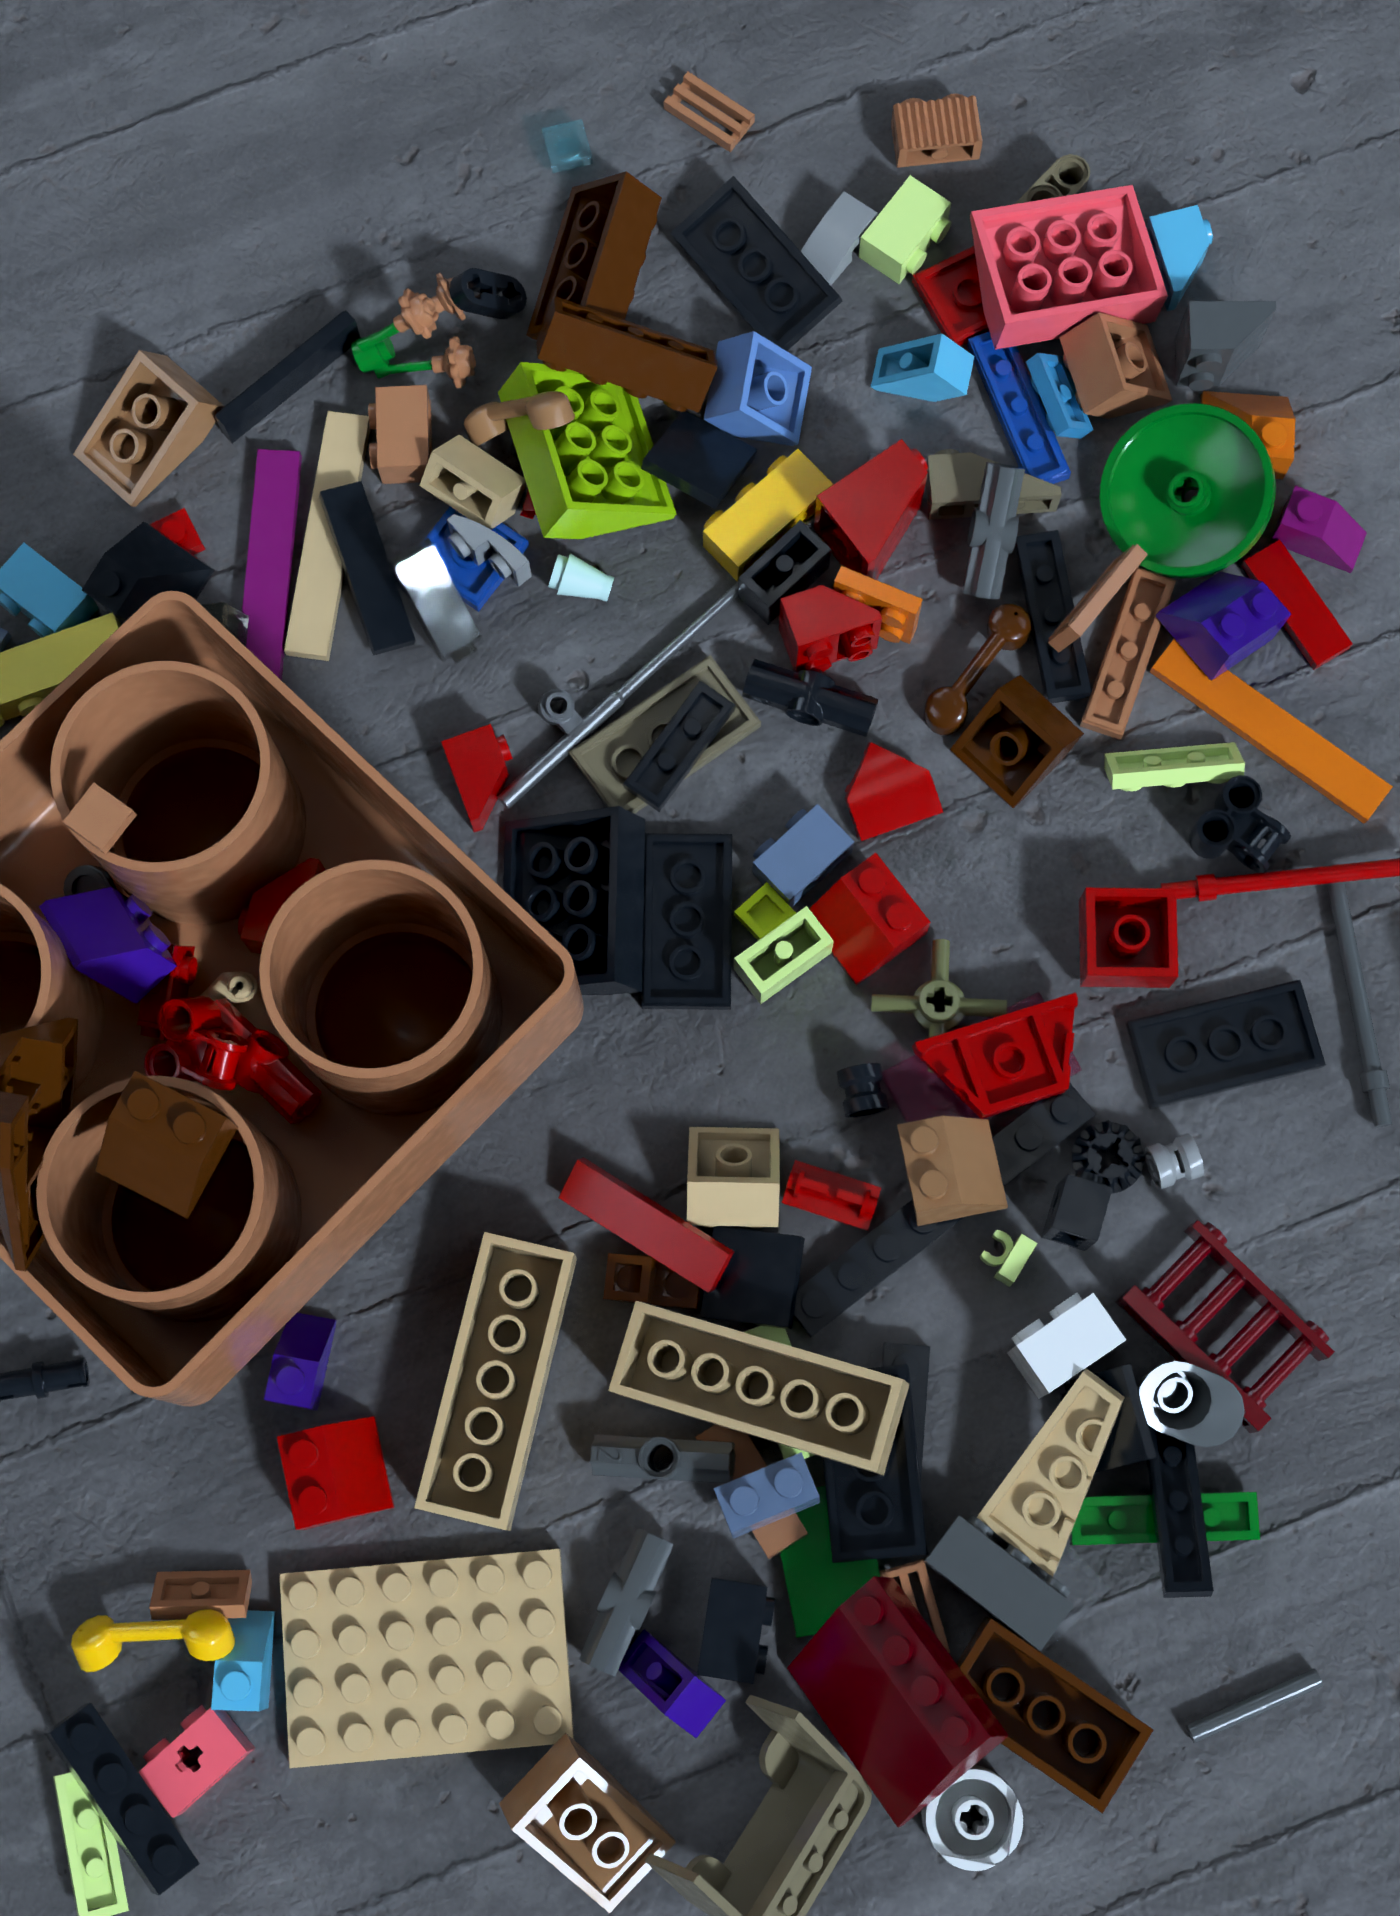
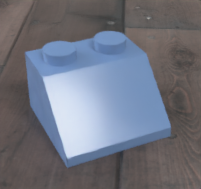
(758, 390)

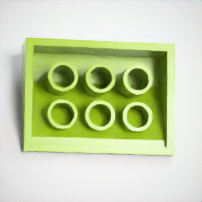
(587, 472)

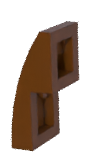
(648, 1281)

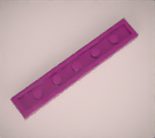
(271, 554)

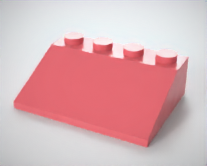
(1062, 262)

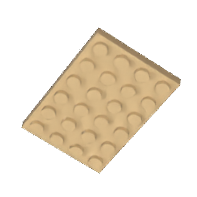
(425, 1658)

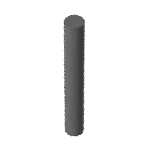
(1254, 1705)

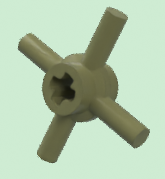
(938, 988)

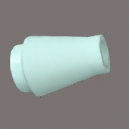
(579, 579)

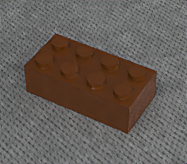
(1053, 1715)

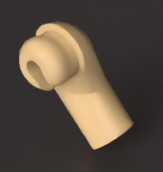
(233, 986)

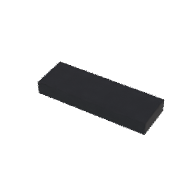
(679, 746)

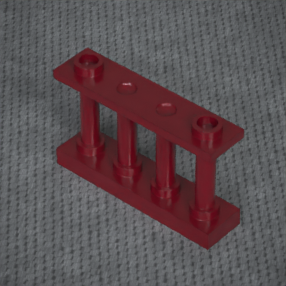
(1180, 1337)

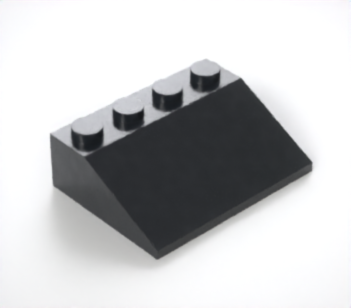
(586, 888)

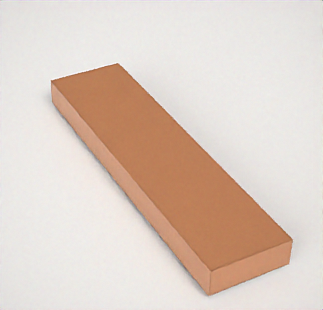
(1127, 654)

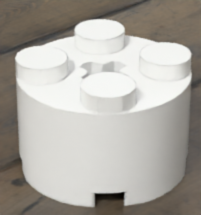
(988, 1839)

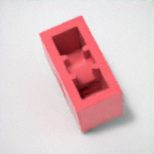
(173, 1780)

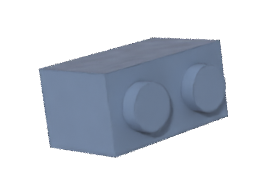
(802, 854)
(767, 1495)

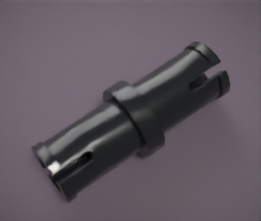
(44, 1379)

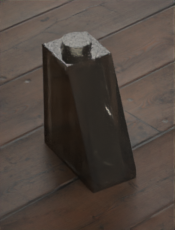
(435, 601)

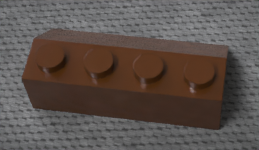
(599, 247)

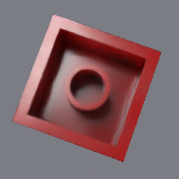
(1128, 937)

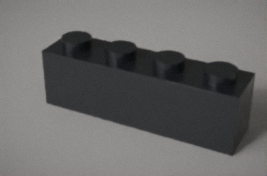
(122, 1799)

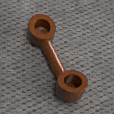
(947, 706)

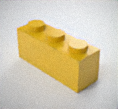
(764, 512)

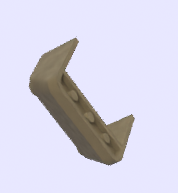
(793, 1833)

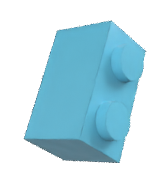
(42, 593)

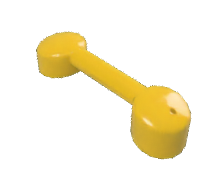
(100, 1640)

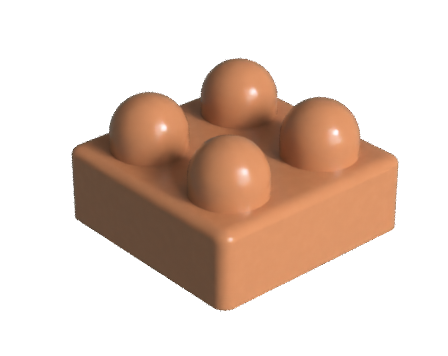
(387, 977)

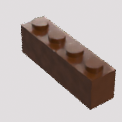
(625, 355)

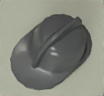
(1191, 1403)

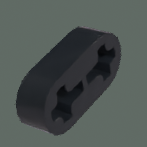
(488, 285)

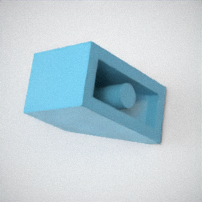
(1180, 245)
(924, 369)
(244, 1674)

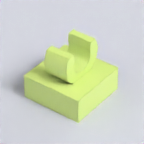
(1013, 1257)

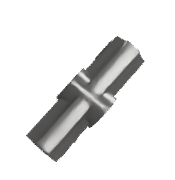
(993, 530)
(634, 1458)
(626, 1602)

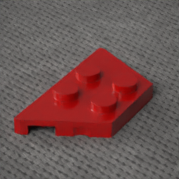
(1006, 1057)

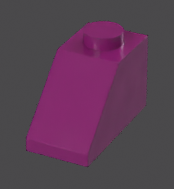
(1319, 530)

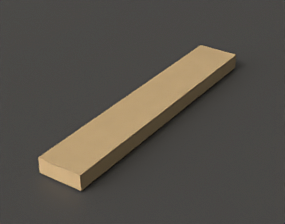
(320, 566)

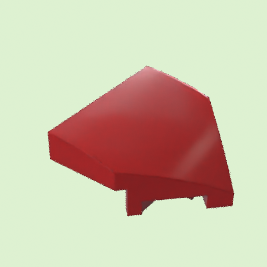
(889, 793)

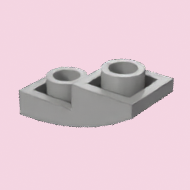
(837, 236)
(480, 543)

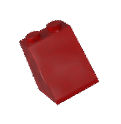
(872, 508)

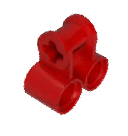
(199, 1046)

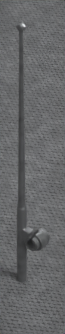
(578, 728)

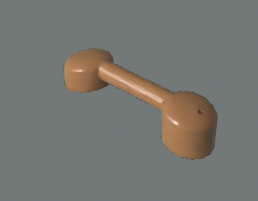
(544, 410)

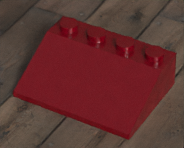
(895, 1699)

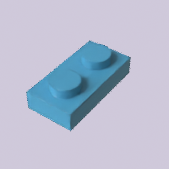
(1057, 392)

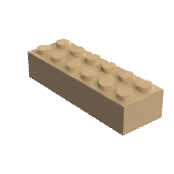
(496, 1381)
(760, 1387)

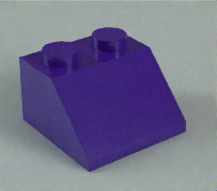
(1224, 621)
(111, 940)

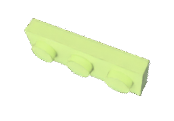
(1173, 766)
(90, 1853)

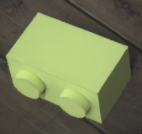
(905, 230)
(783, 955)

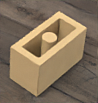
(473, 482)

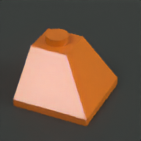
(1270, 419)

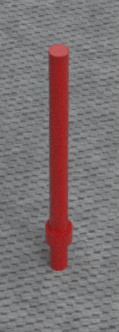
(1207, 887)

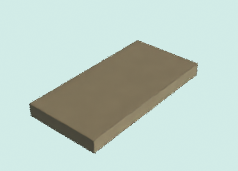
(616, 749)

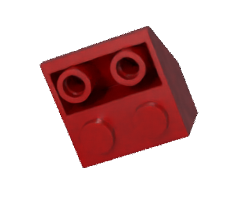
(826, 627)

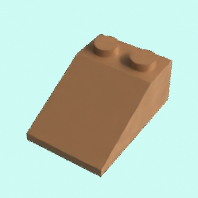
(147, 426)
(585, 1823)

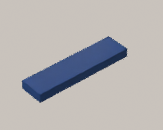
(1019, 410)

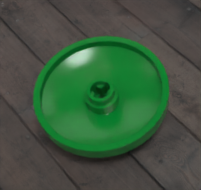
(1182, 452)

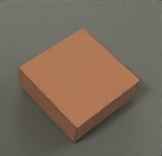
(99, 818)

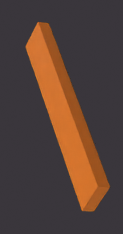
(1275, 733)

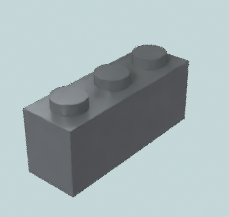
(1001, 1581)

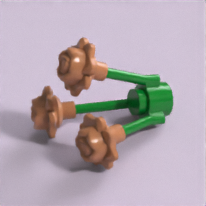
(419, 314)

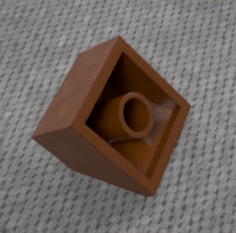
(1016, 740)
(163, 1144)

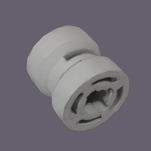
(1174, 1161)

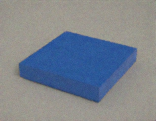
(472, 581)

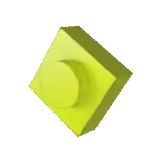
(763, 911)

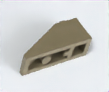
(956, 482)

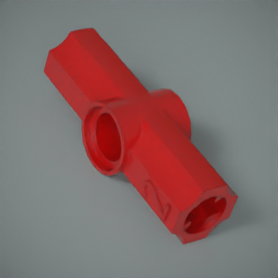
(267, 1069)

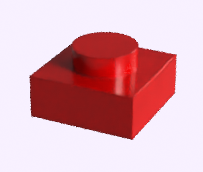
(180, 530)

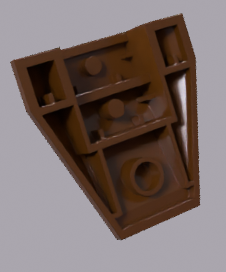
(34, 1100)

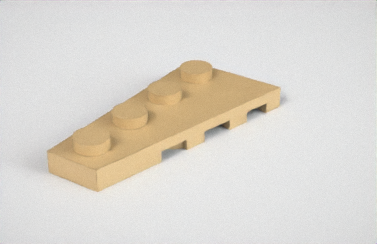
(1051, 1479)

